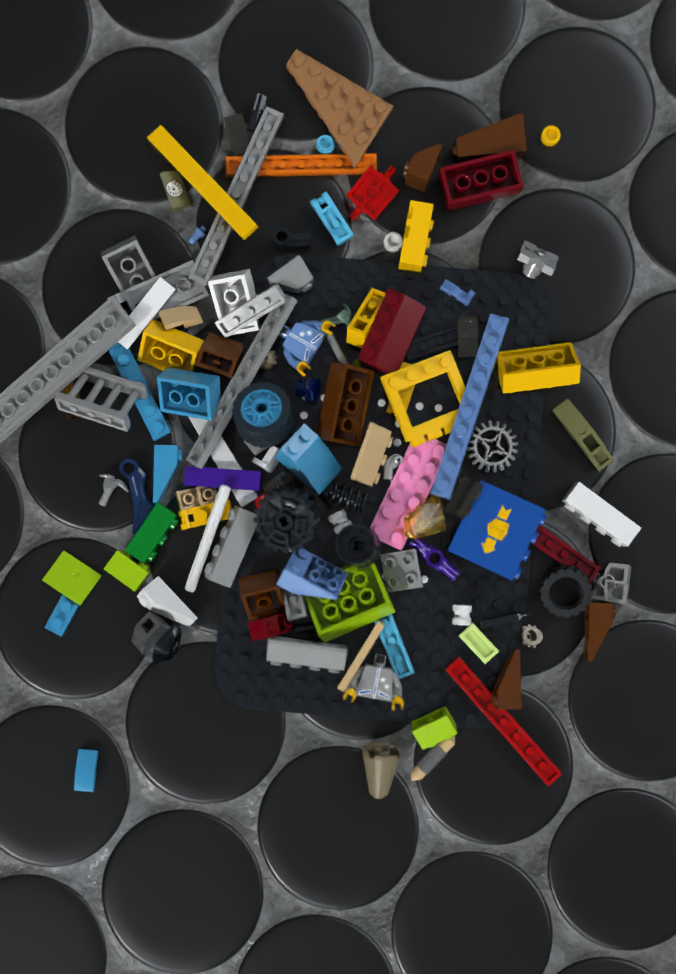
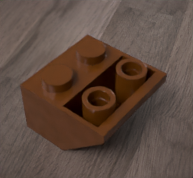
(220, 355)

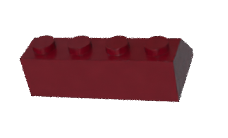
(391, 332)

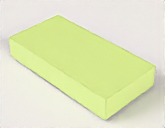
(478, 643)

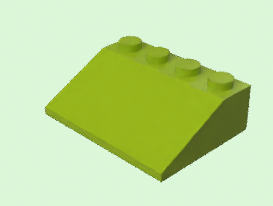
(358, 603)

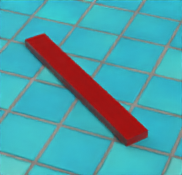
(503, 722)

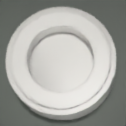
(393, 242)

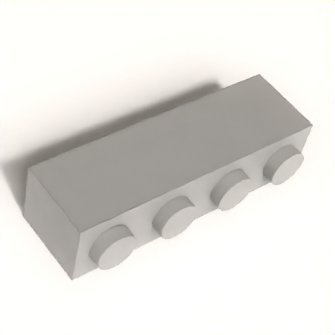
(231, 547)

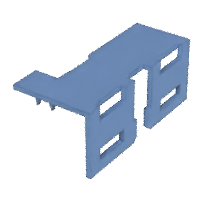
(454, 290)

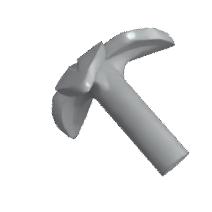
(109, 485)

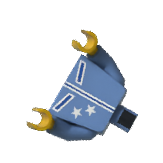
(303, 342)

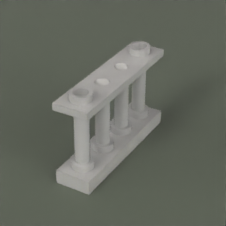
(102, 413)

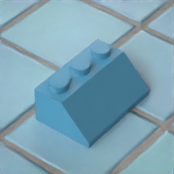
(188, 393)

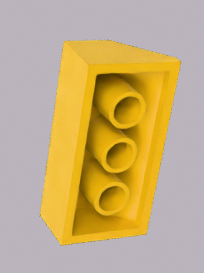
(538, 367)

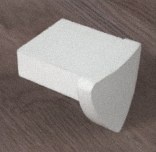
(269, 461)

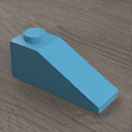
(166, 464)

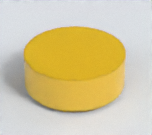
(550, 135)

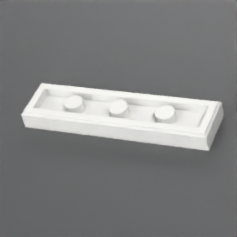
(147, 310)

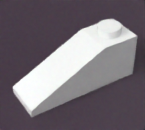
(165, 602)

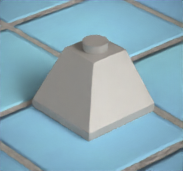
(293, 277)

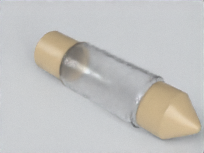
(431, 759)

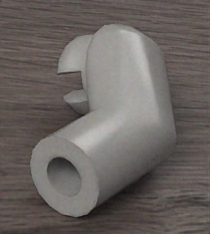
(390, 464)

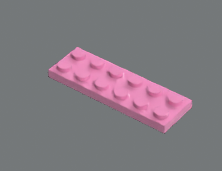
(407, 490)

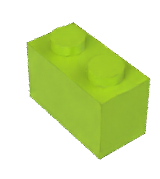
(128, 570)
(434, 728)

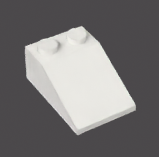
(232, 291)

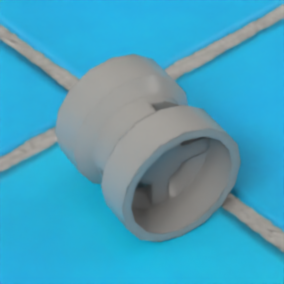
(339, 520)

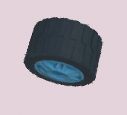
(263, 414)

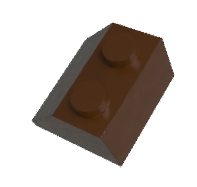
(421, 167)
(261, 594)

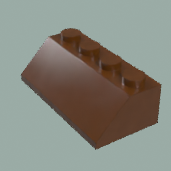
(345, 404)

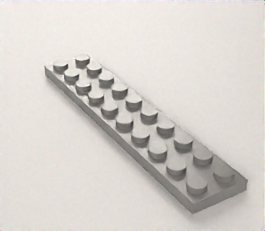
(62, 365)

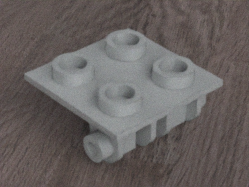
(401, 570)

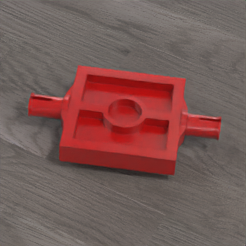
(372, 193)

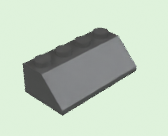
(306, 653)

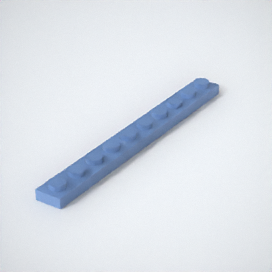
(470, 406)

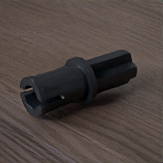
(256, 112)

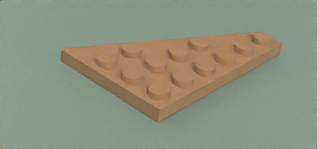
(345, 107)

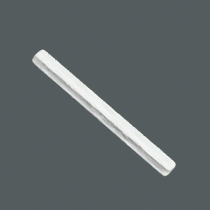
(207, 538)

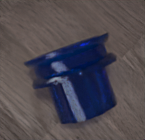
(308, 388)

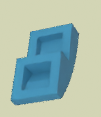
(86, 770)

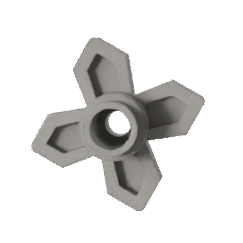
(536, 260)

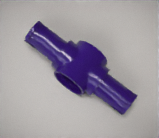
(442, 565)

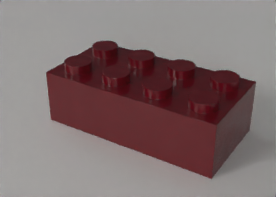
(480, 180)

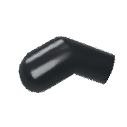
(309, 629)

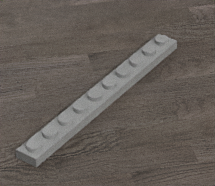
(238, 191)
(241, 379)

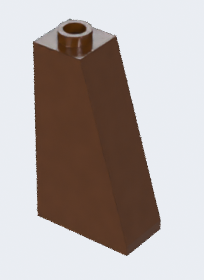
(491, 140)

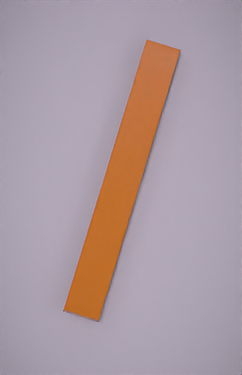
(306, 165)

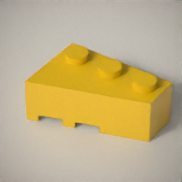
(416, 237)

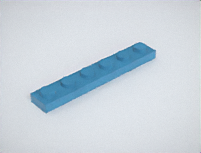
(148, 408)

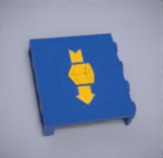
(498, 531)

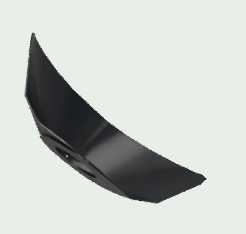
(167, 643)

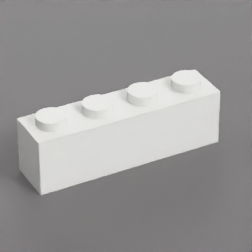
(601, 514)

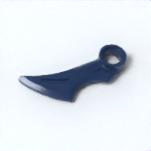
(141, 503)

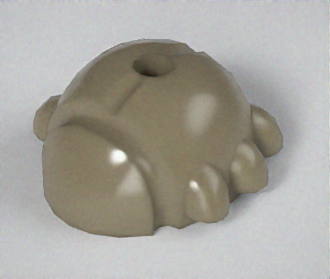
(269, 362)
(535, 636)

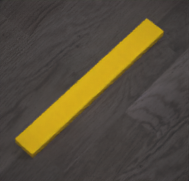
(202, 182)

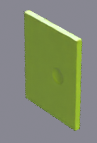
(72, 578)

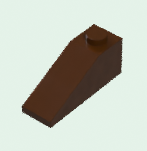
(597, 624)
(508, 685)

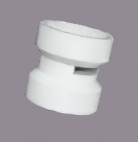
(462, 614)

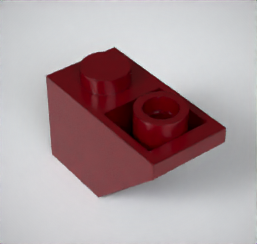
(270, 626)

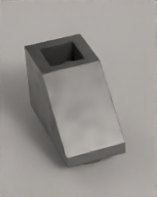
(149, 631)

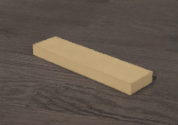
(361, 655)

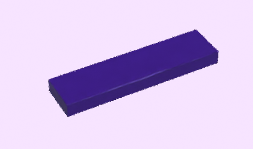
(216, 477)

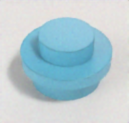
(325, 144)

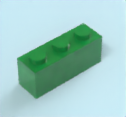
(152, 533)

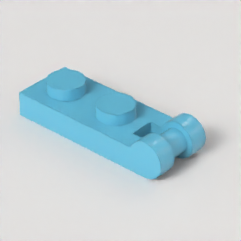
(332, 219)

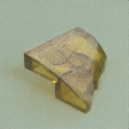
(425, 519)

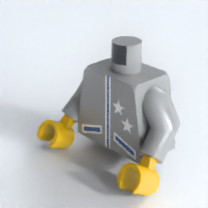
(376, 682)

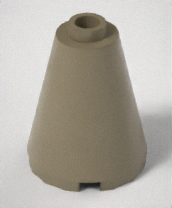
(380, 767)

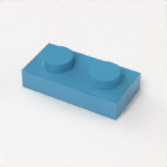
(62, 616)

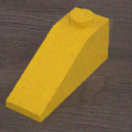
(363, 319)

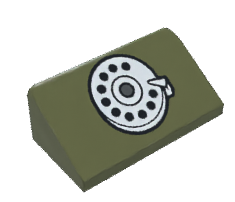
(175, 190)

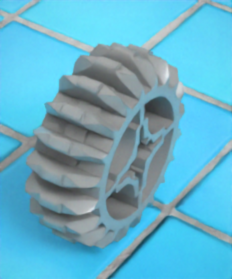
(499, 450)

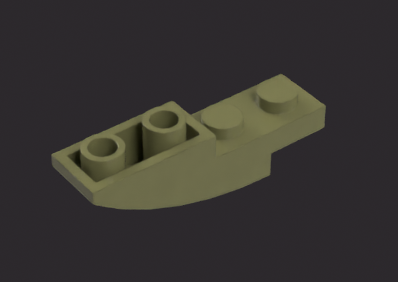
(583, 434)

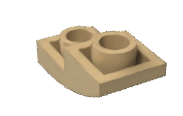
(184, 315)
(195, 497)

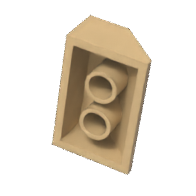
(372, 455)

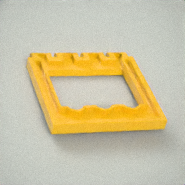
(415, 374)

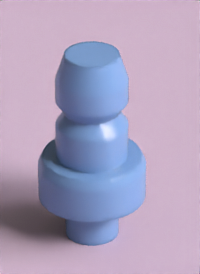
(199, 233)

